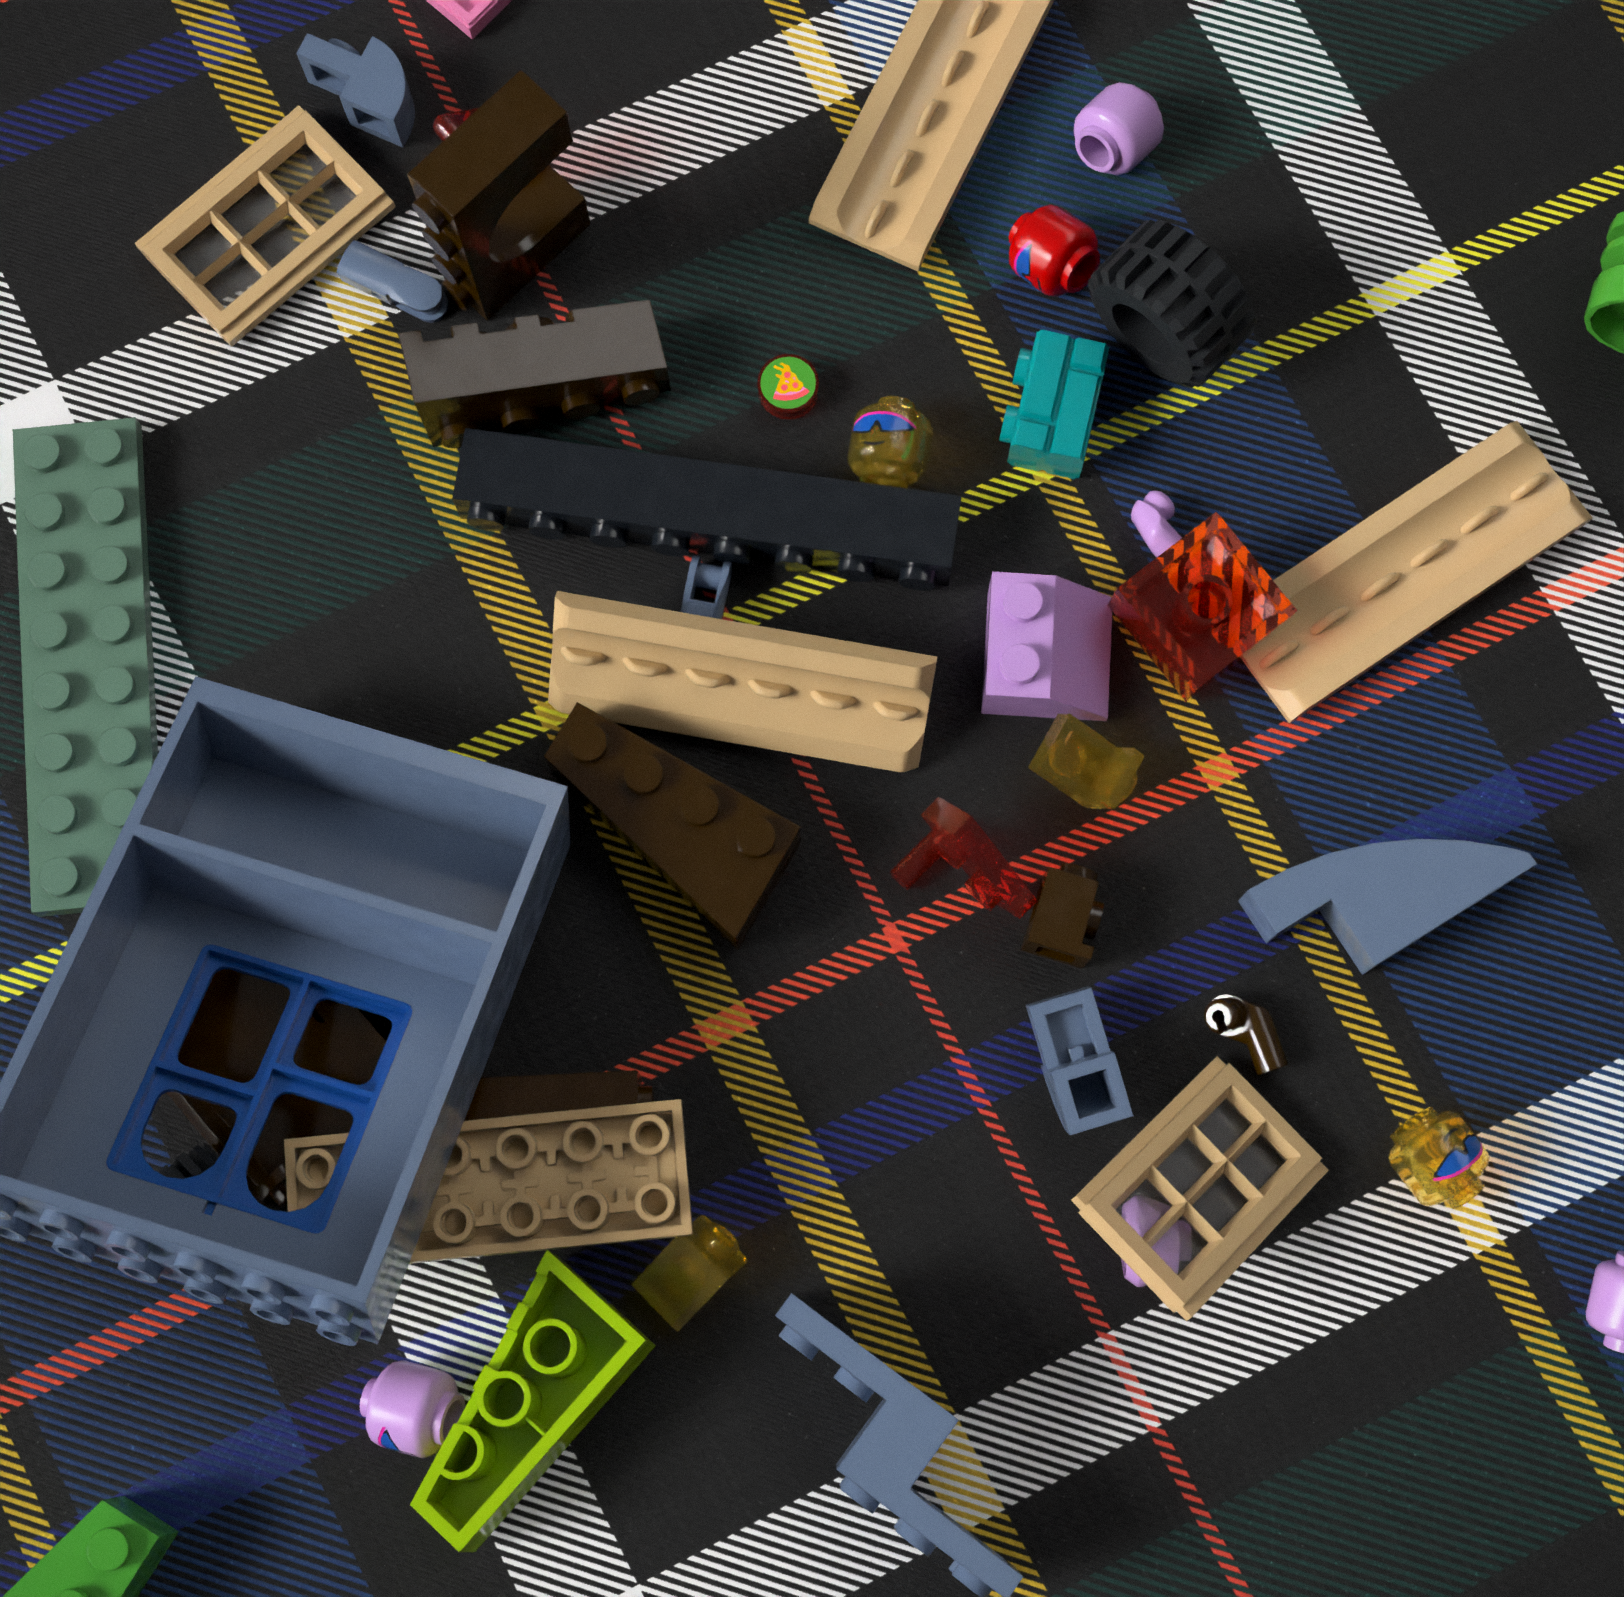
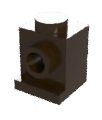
(1064, 915)

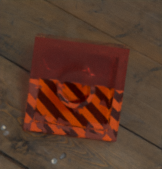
(1201, 606)

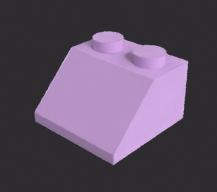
(1046, 648)

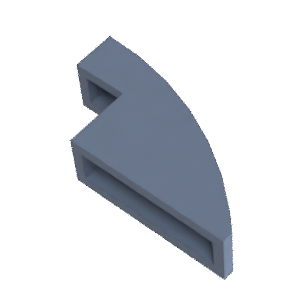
(1383, 892)

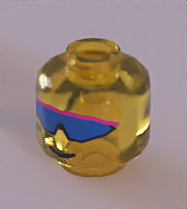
(890, 443)
(1438, 1158)

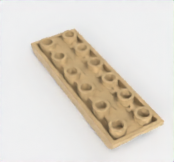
(925, 123)
(1413, 567)
(740, 682)
(539, 1181)

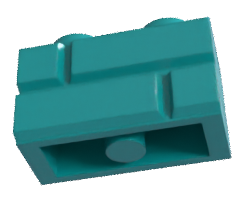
(1056, 404)

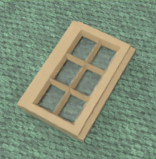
(265, 225)
(1200, 1187)

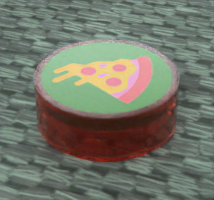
(788, 386)

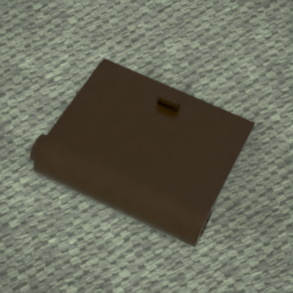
(230, 1042)

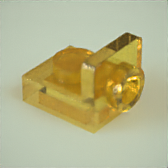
(690, 1271)

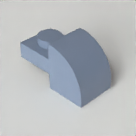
(368, 85)
(1078, 1061)

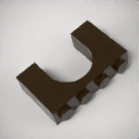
(495, 200)

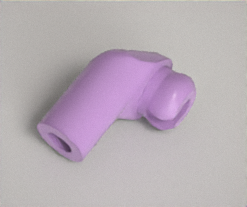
(1150, 520)

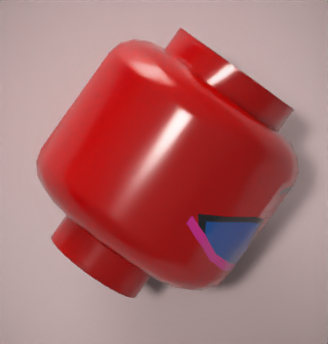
(1053, 250)

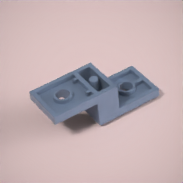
(895, 1451)

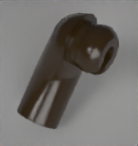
(1249, 1025)

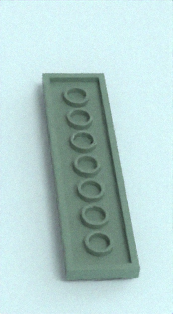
(82, 648)

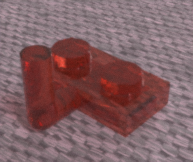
(965, 845)

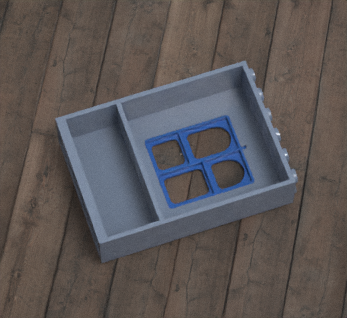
(348, 879)

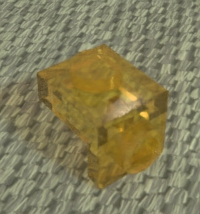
(1086, 764)

